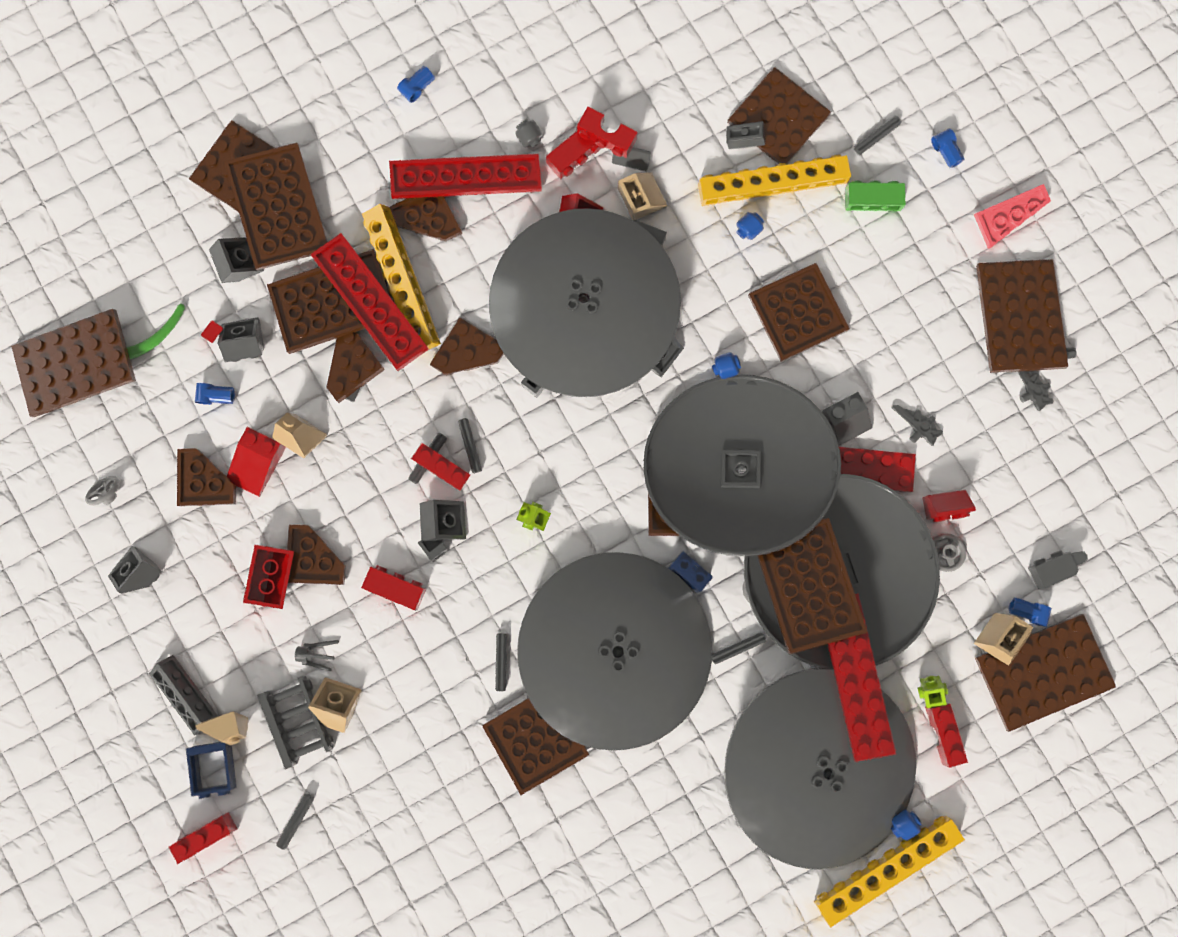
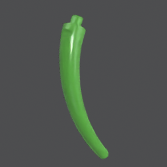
(150, 343)

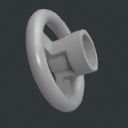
(105, 494)
(953, 552)

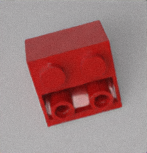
(943, 505)

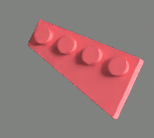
(1006, 216)

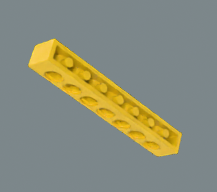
(748, 190)
(402, 267)
(900, 871)

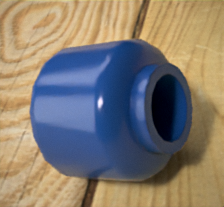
(750, 225)
(726, 365)
(906, 825)

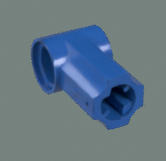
(412, 87)
(946, 144)
(209, 394)
(1035, 613)

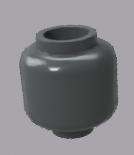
(528, 133)

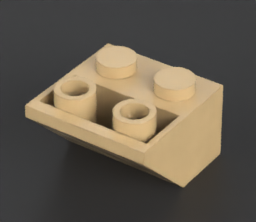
(641, 194)
(1004, 636)

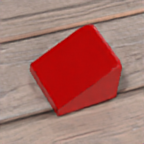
(212, 331)

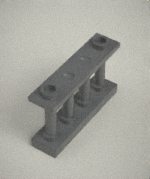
(282, 737)

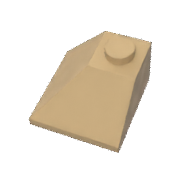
(297, 434)
(335, 704)
(226, 728)

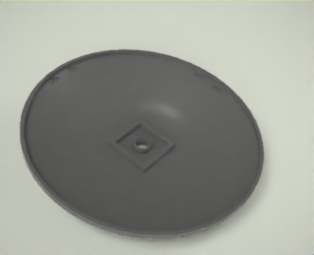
(592, 344)
(750, 424)
(888, 564)
(570, 644)
(779, 782)

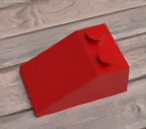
(254, 461)

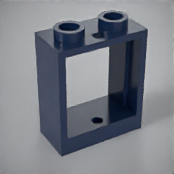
(693, 576)
(194, 769)

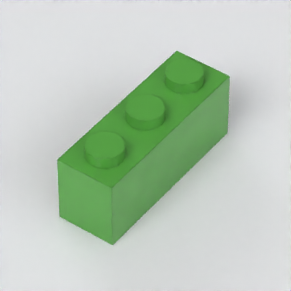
(875, 196)

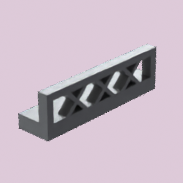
(184, 693)

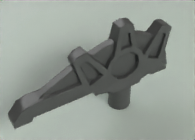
(1035, 390)
(922, 426)

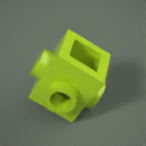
(533, 516)
(932, 691)

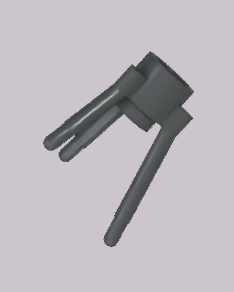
(306, 654)

